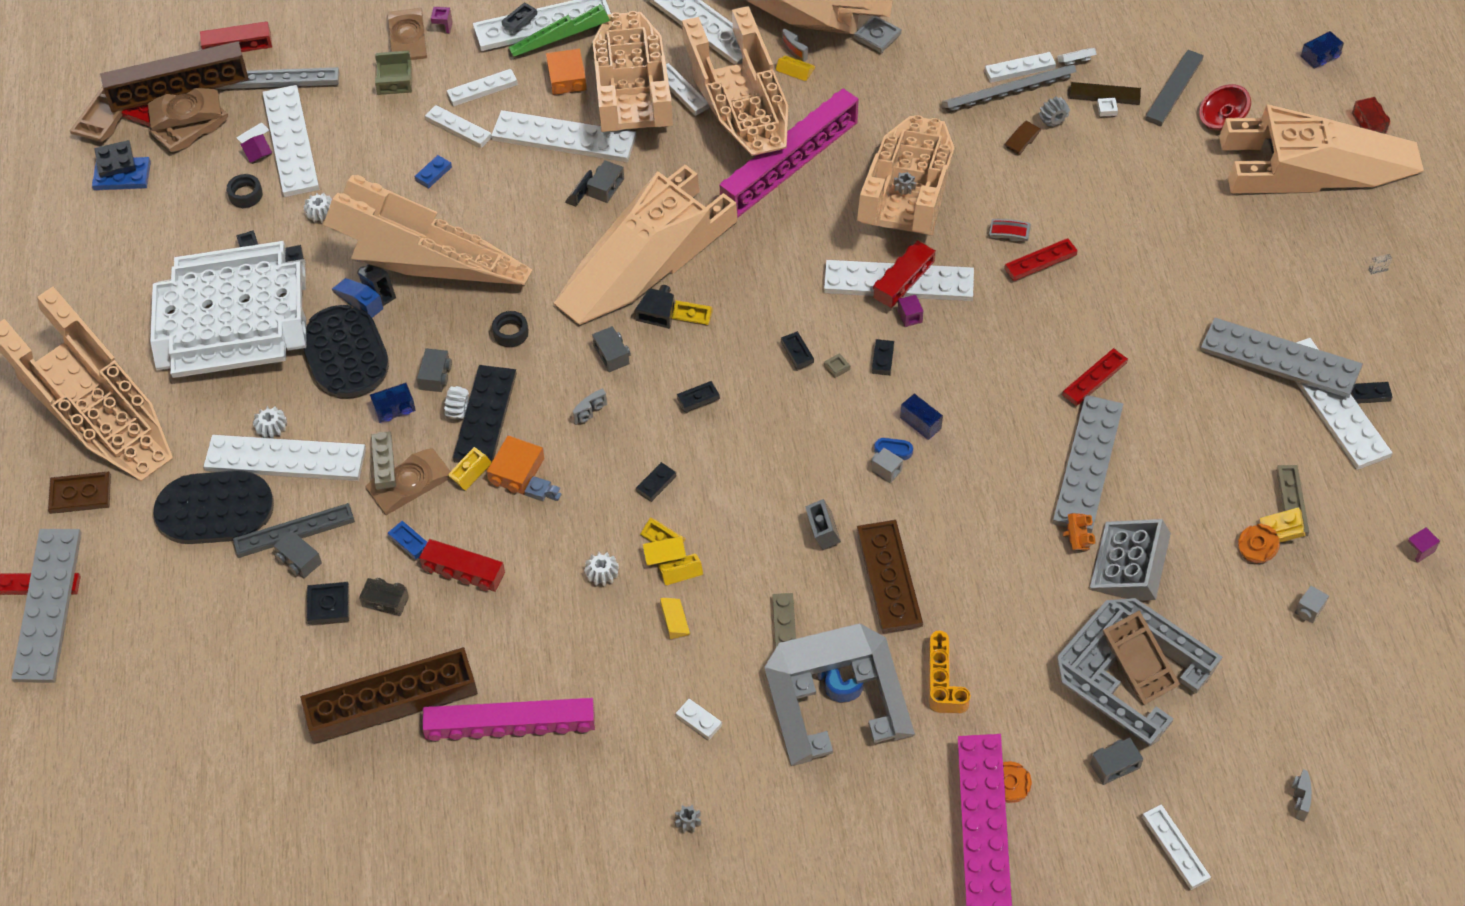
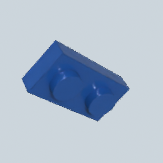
(433, 171)
(407, 539)

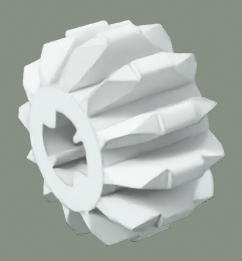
(317, 207)
(456, 402)
(270, 422)
(601, 568)

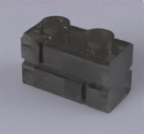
(384, 596)

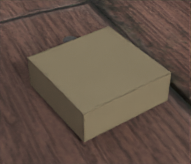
(837, 365)

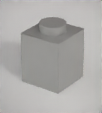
(887, 465)
(1311, 604)

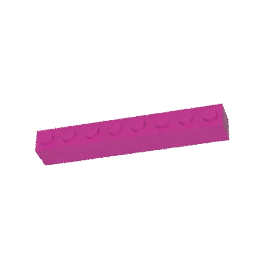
(509, 719)

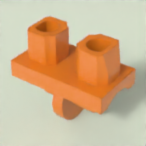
(1078, 531)

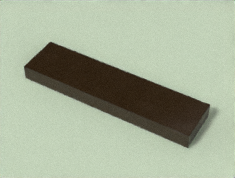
(1093, 92)

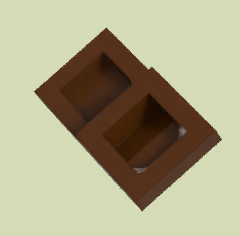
(1022, 137)

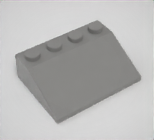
(1131, 559)

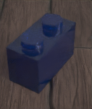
(1322, 49)
(392, 402)
(921, 416)

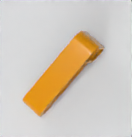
(941, 671)

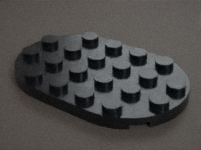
(345, 351)
(213, 507)

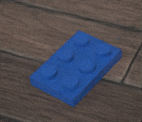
(129, 180)

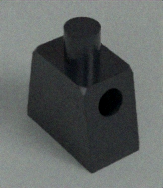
(375, 278)
(656, 307)

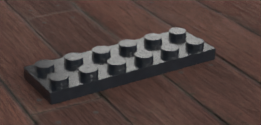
(485, 411)

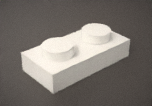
(1069, 58)
(698, 719)

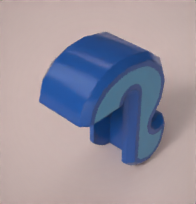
(839, 690)

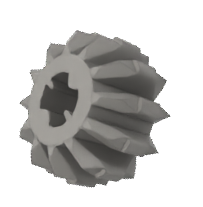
(1054, 111)

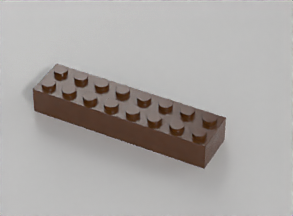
(174, 76)
(388, 695)

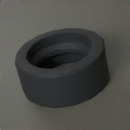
(245, 200)
(506, 318)

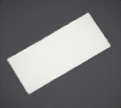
(257, 130)

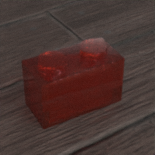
(1371, 115)

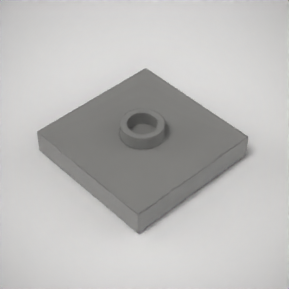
(877, 33)

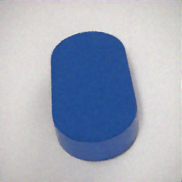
(901, 448)

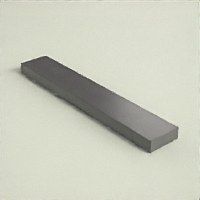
(1174, 87)
(303, 527)

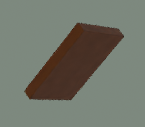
(79, 492)

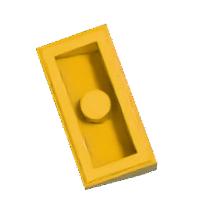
(794, 67)
(692, 312)
(469, 468)
(658, 531)
(664, 550)
(680, 569)
(674, 617)

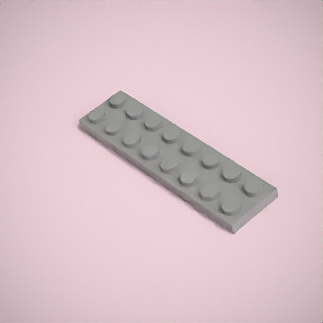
(1282, 357)
(1088, 460)
(46, 606)

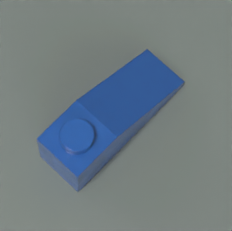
(359, 296)

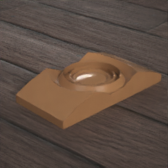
(407, 32)
(184, 108)
(97, 120)
(183, 136)
(413, 478)
(1140, 657)

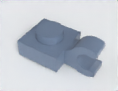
(541, 488)

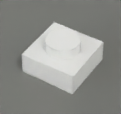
(1107, 107)

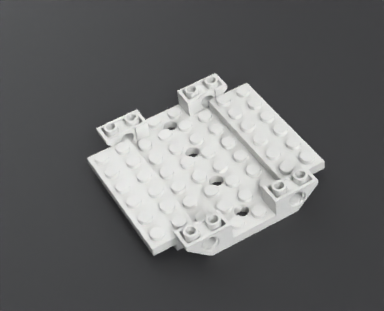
(229, 331)

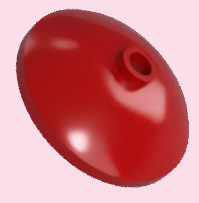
(1224, 103)

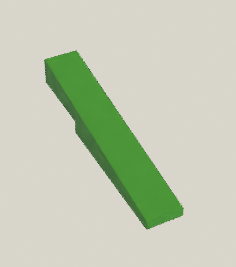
(560, 29)

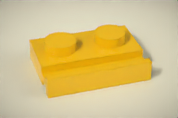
(1286, 524)

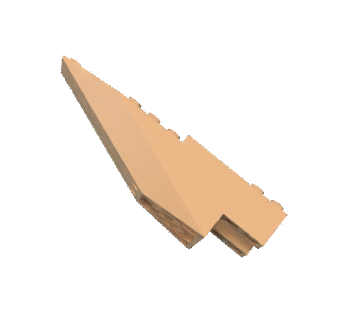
(825, 15)
(631, 74)
(745, 94)
(922, 150)
(1314, 154)
(411, 241)
(645, 243)
(89, 391)

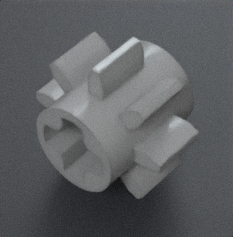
(904, 183)
(693, 816)

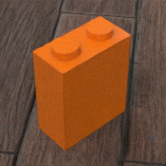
(566, 71)
(515, 464)

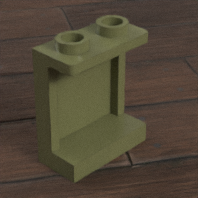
(393, 72)

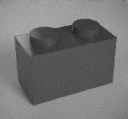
(605, 181)
(611, 349)
(434, 370)
(823, 524)
(297, 554)
(1116, 760)

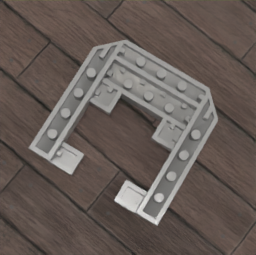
(1088, 657)
(790, 678)

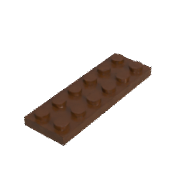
(889, 576)

